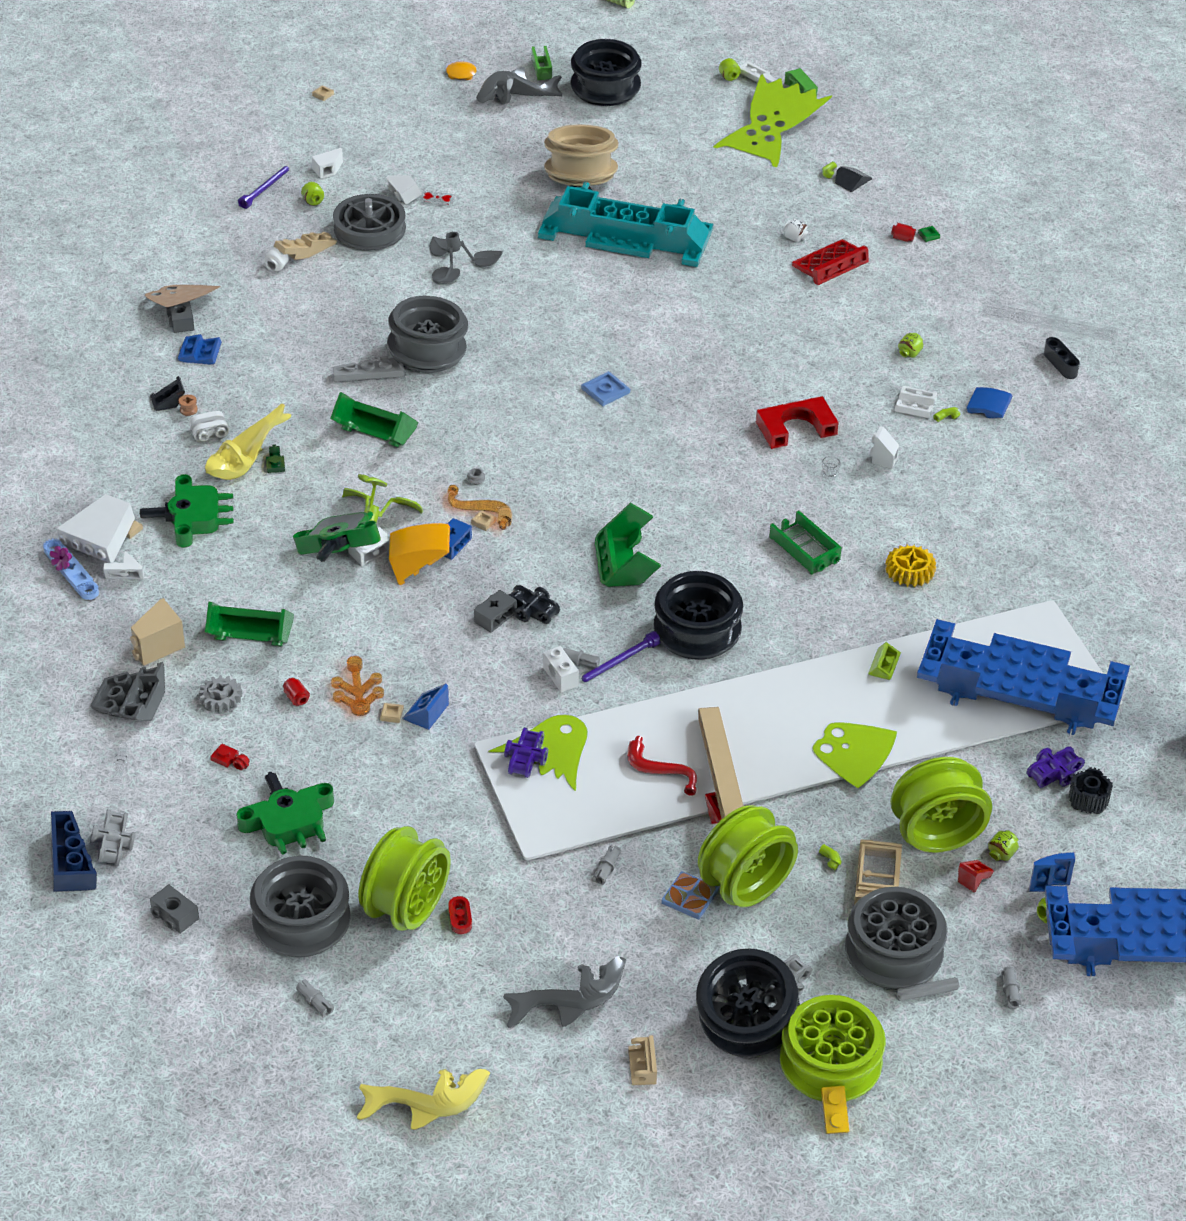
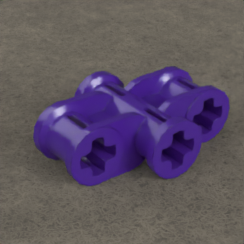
(526, 752)
(1055, 767)

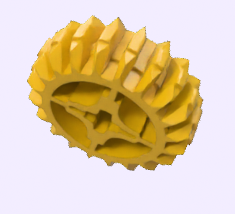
(921, 569)

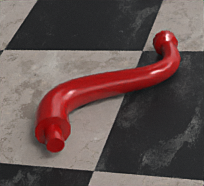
(638, 762)

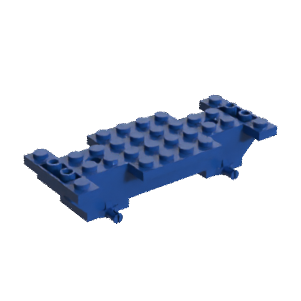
(1024, 676)
(1133, 927)

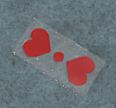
(437, 199)

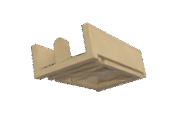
(877, 867)

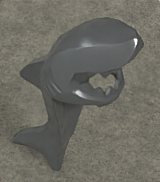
(505, 83)
(570, 1002)

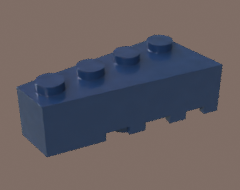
(70, 861)

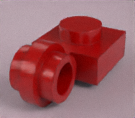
(226, 756)

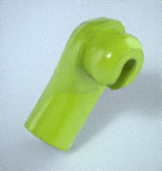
(828, 170)
(953, 411)
(831, 854)

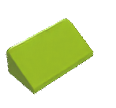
(884, 661)

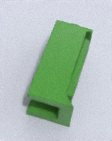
(542, 73)
(799, 76)

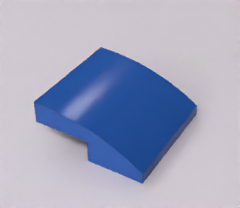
(199, 350)
(989, 401)
(1052, 870)

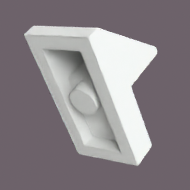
(127, 570)

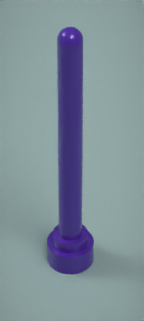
(246, 200)
(651, 640)

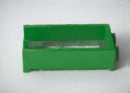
(806, 543)

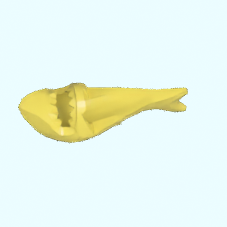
(239, 455)
(424, 1107)

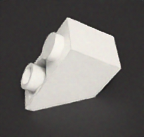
(327, 163)
(404, 188)
(885, 449)

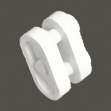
(209, 426)

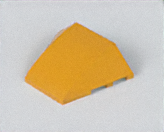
(417, 546)

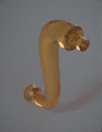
(503, 510)

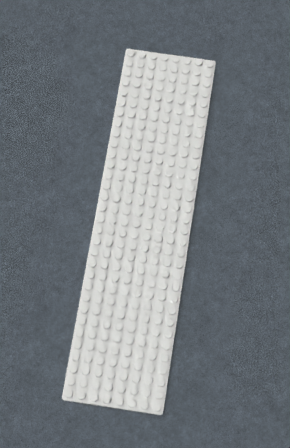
(770, 733)

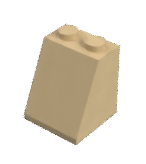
(157, 633)

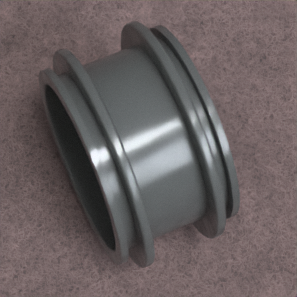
(427, 333)
(310, 891)
(893, 954)

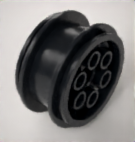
(606, 72)
(698, 615)
(741, 1033)

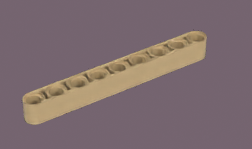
(719, 760)

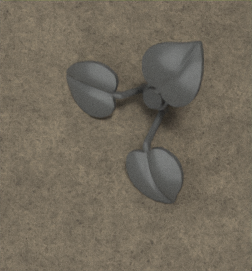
(452, 244)

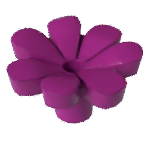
(60, 557)

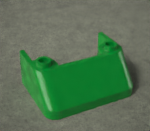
(373, 420)
(615, 549)
(248, 624)

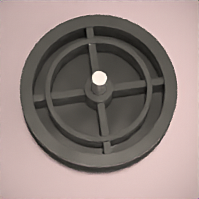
(369, 221)

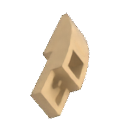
(306, 246)

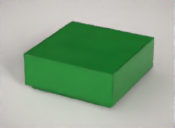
(929, 233)

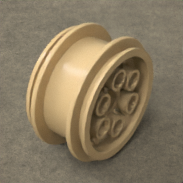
(581, 154)

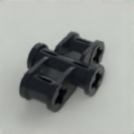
(534, 604)

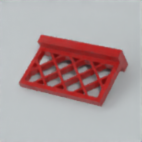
(828, 269)

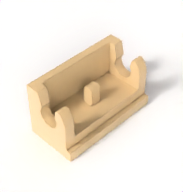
(643, 1061)

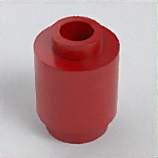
(903, 232)
(296, 691)

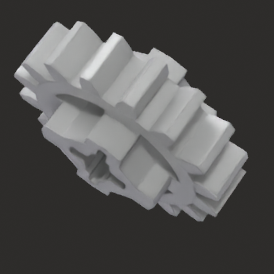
(220, 693)

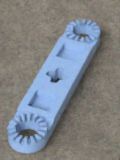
(78, 576)

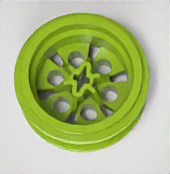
(941, 804)
(747, 855)
(404, 878)
(807, 1032)

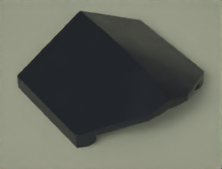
(851, 178)
(168, 396)

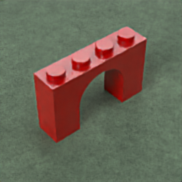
(812, 410)

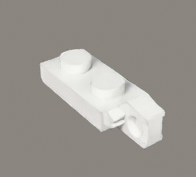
(753, 72)

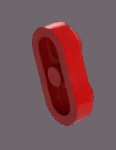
(460, 916)

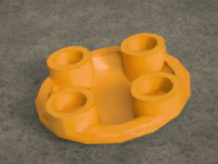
(461, 70)

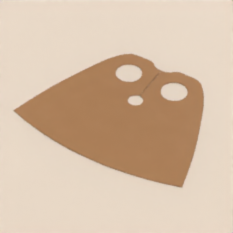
(183, 294)

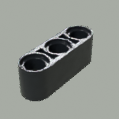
(1061, 358)

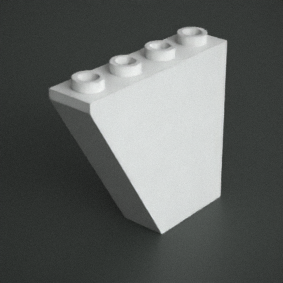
(99, 528)

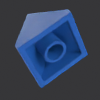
(428, 707)

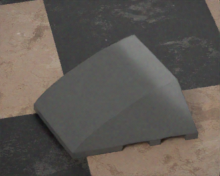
(132, 695)

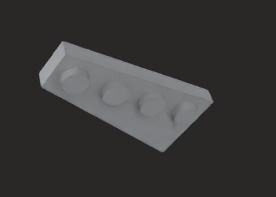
(369, 370)

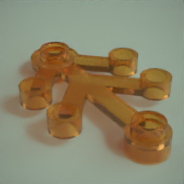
(360, 705)

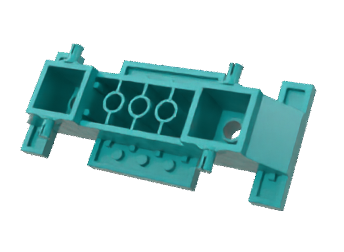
(626, 225)

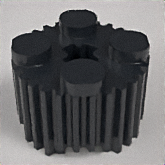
(1090, 791)

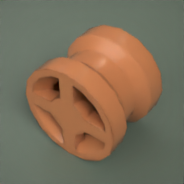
(188, 405)

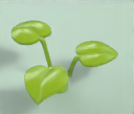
(373, 508)

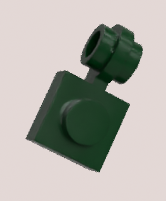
(275, 462)

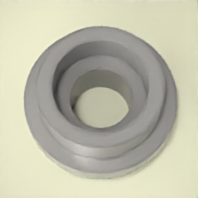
(476, 476)

